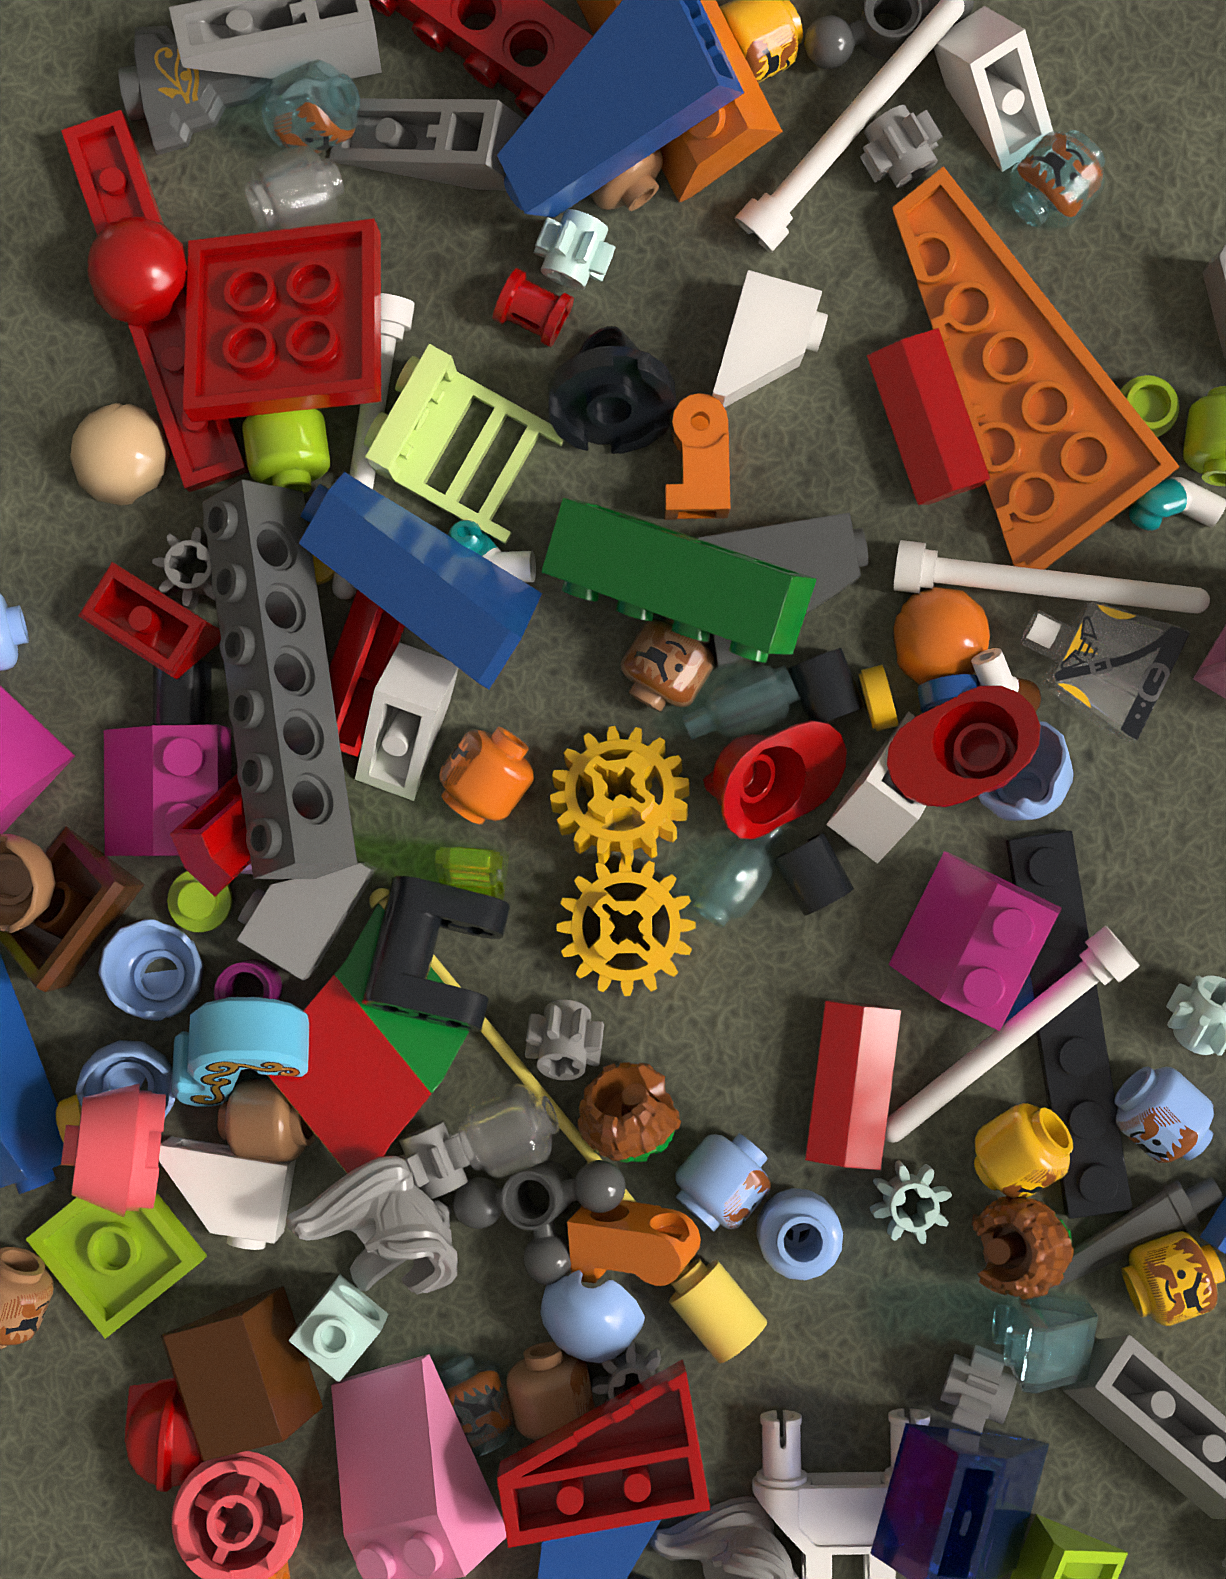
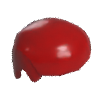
(136, 270)

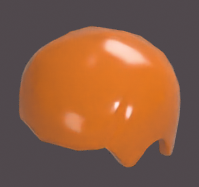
(939, 634)

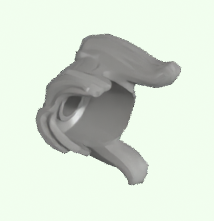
(390, 1219)
(729, 1541)

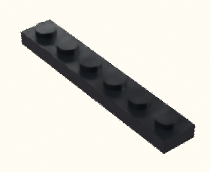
(1074, 1040)

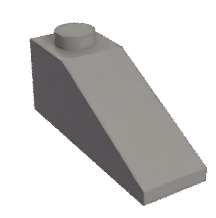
(276, 36)
(432, 140)

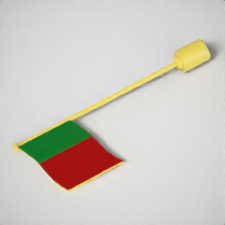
(379, 1069)

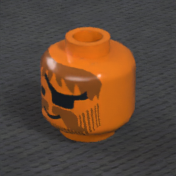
(486, 775)

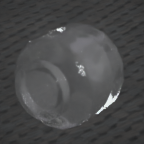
(293, 189)
(508, 1131)

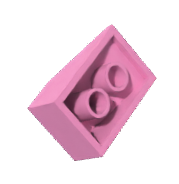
(409, 1477)

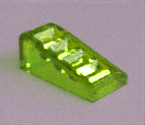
(473, 869)

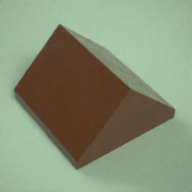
(83, 909)
(242, 1376)

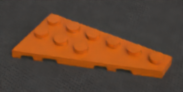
(1046, 415)

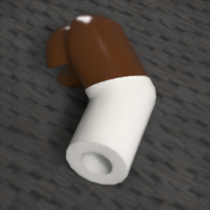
(993, 671)

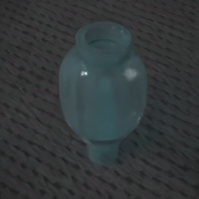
(744, 703)
(736, 878)

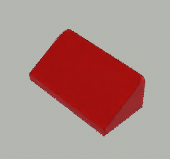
(149, 622)

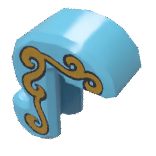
(235, 1037)

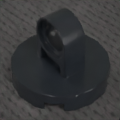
(611, 394)

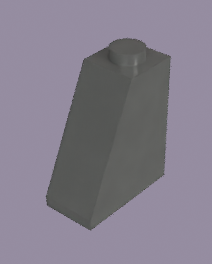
(814, 547)

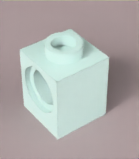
(339, 1328)

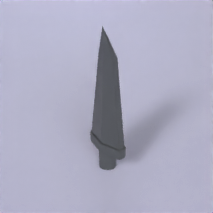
(1161, 1215)

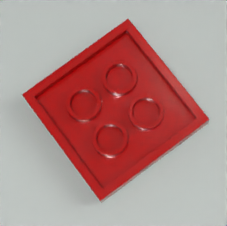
(283, 321)

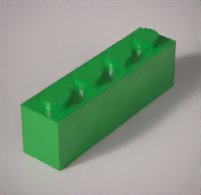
(679, 578)

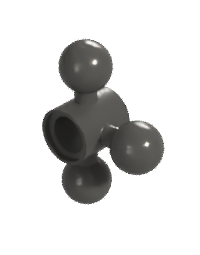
(832, 40)
(546, 1258)

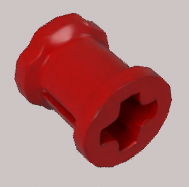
(532, 307)

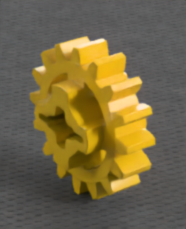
(615, 768)
(606, 947)

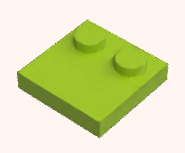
(115, 1261)

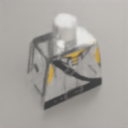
(1106, 664)

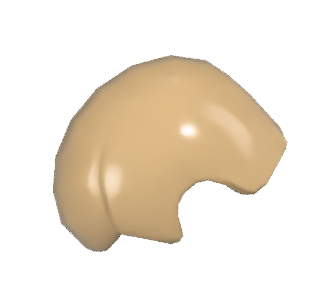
(119, 453)

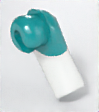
(1173, 497)
(517, 563)

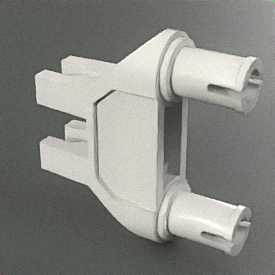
(824, 1510)

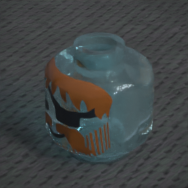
(311, 107)
(1057, 179)
(479, 1401)

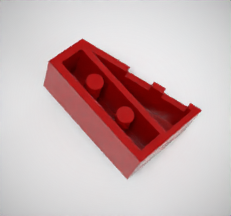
(609, 1467)

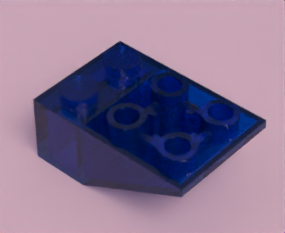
(958, 1503)

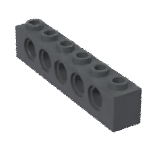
(278, 683)

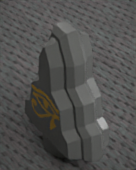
(178, 98)

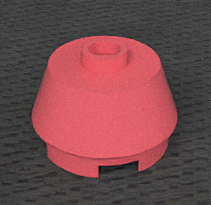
(116, 1149)
(237, 1517)

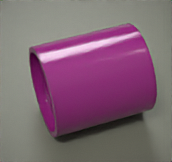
(264, 971)

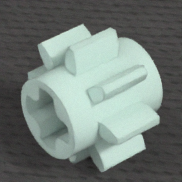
(574, 249)
(1200, 1015)
(894, 1195)

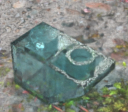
(1046, 1339)

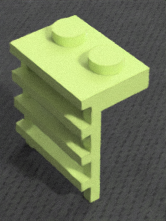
(422, 423)

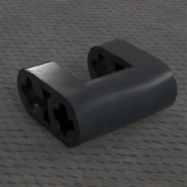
(407, 945)

